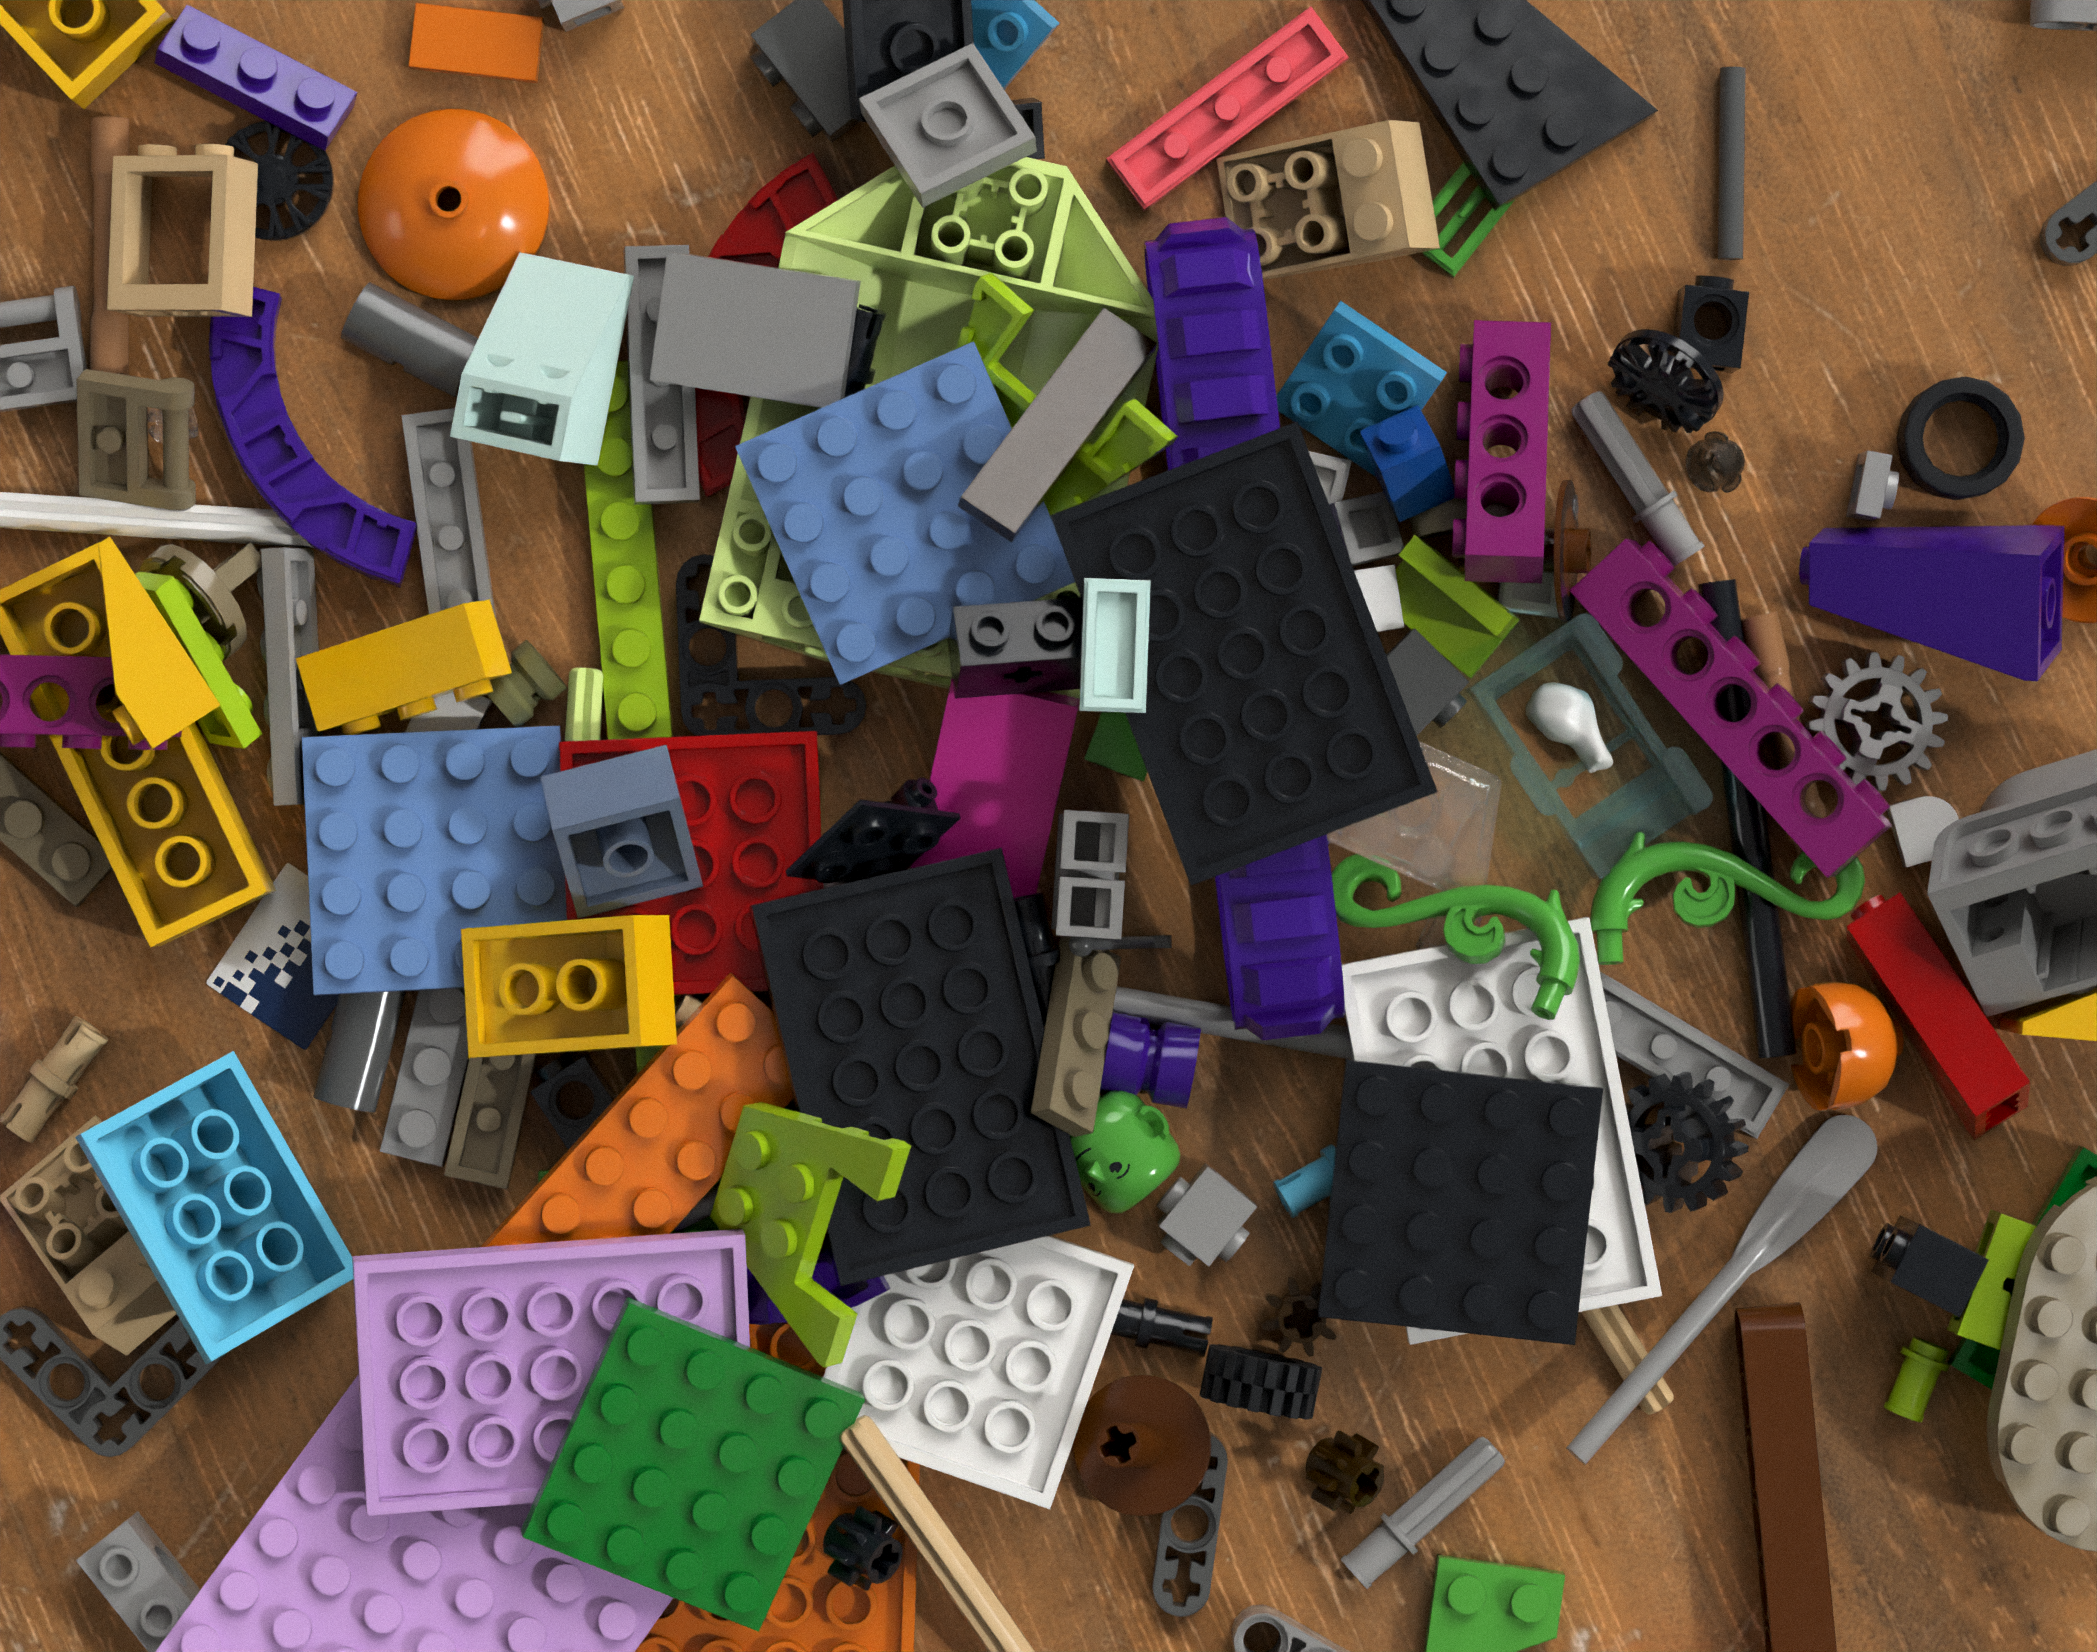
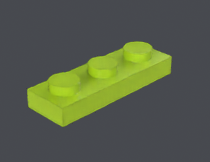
(232, 721)

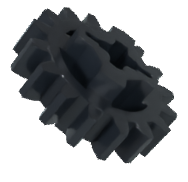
(1697, 1123)

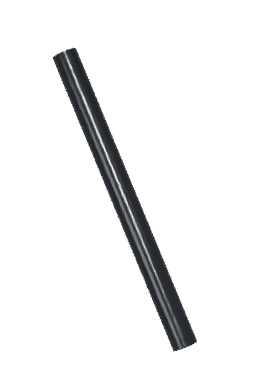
(1752, 844)

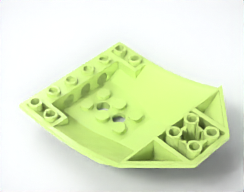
(921, 270)

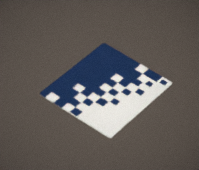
(272, 964)

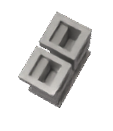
(1087, 869)

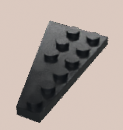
(1508, 88)

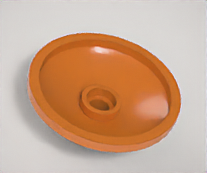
(462, 250)

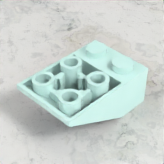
(546, 361)

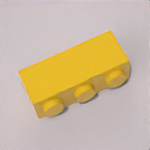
(405, 668)

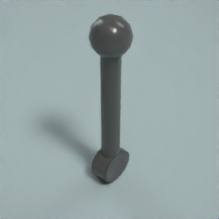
(1084, 945)

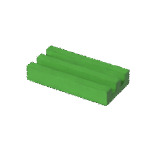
(1453, 265)

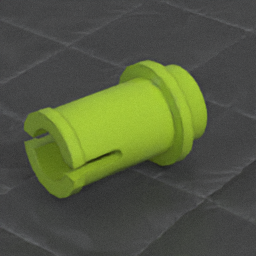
(1917, 1378)

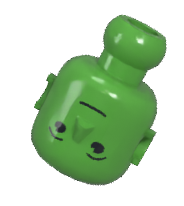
(1125, 1153)

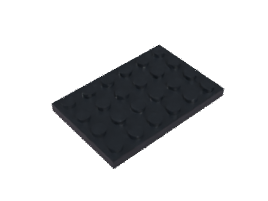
(1262, 656)
(921, 1023)

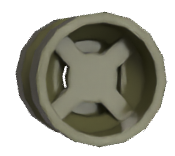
(526, 685)

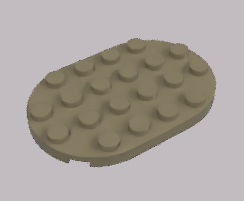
(2047, 1378)

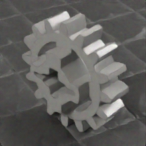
(1885, 693)

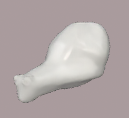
(1569, 718)

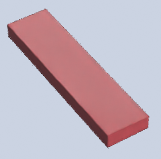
(1227, 109)

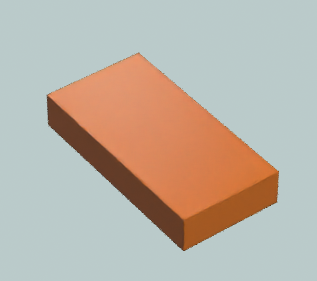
(476, 43)

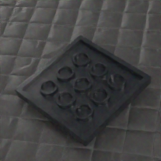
(1460, 1202)

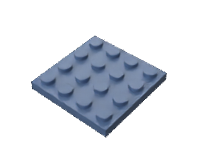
(873, 515)
(422, 842)

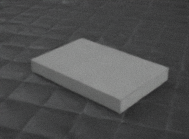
(754, 330)

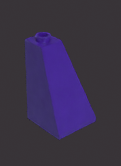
(1953, 588)

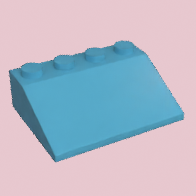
(218, 1206)

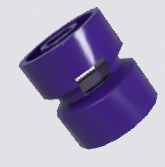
(1151, 1059)

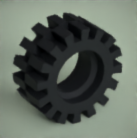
(1260, 1381)

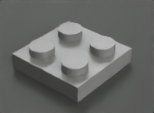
(947, 125)

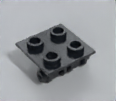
(877, 837)

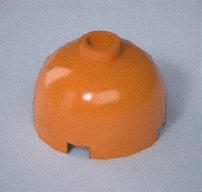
(1845, 1044)

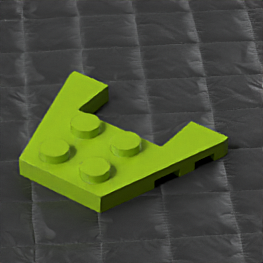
(1122, 447)
(782, 1195)

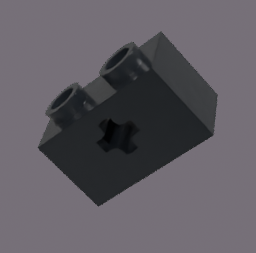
(1016, 647)
(1927, 1264)

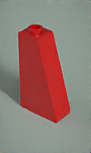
(1938, 1014)

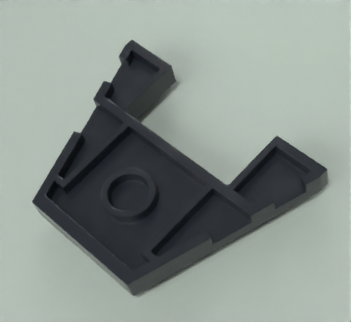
(902, 36)

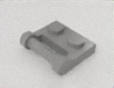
(43, 369)

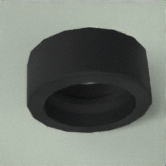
(2008, 429)

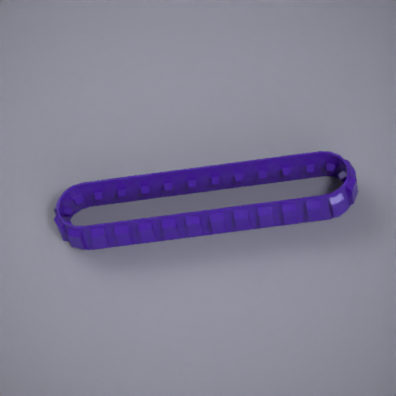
(1214, 395)

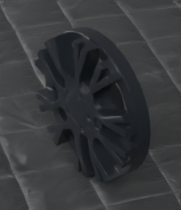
(280, 180)
(1664, 382)

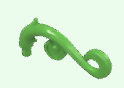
(1640, 864)
(1461, 906)

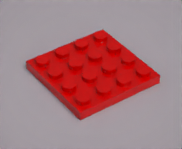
(749, 819)

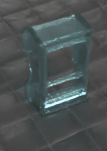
(1646, 803)

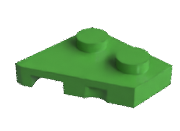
(1491, 1606)

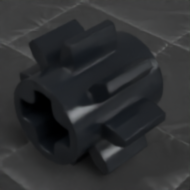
(862, 1548)

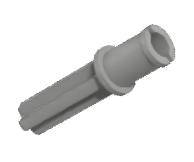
(1636, 478)
(1423, 1511)

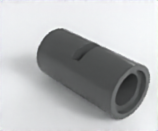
(410, 336)
(359, 1049)

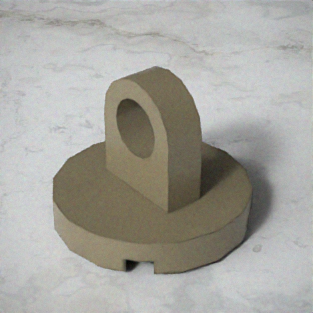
(210, 588)

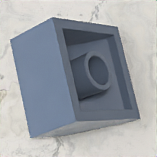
(621, 831)

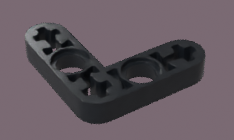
(724, 678)

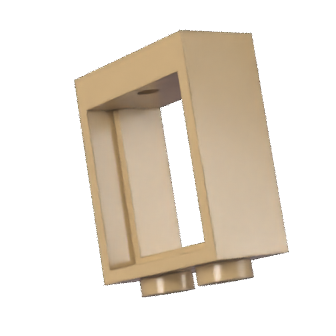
(231, 234)

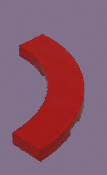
(757, 239)

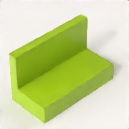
(1447, 611)

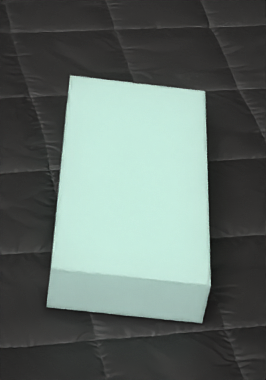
(1114, 645)

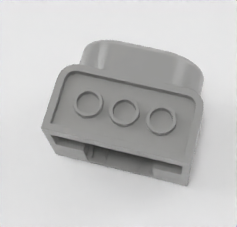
(2023, 886)

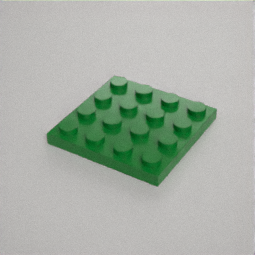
(692, 1464)

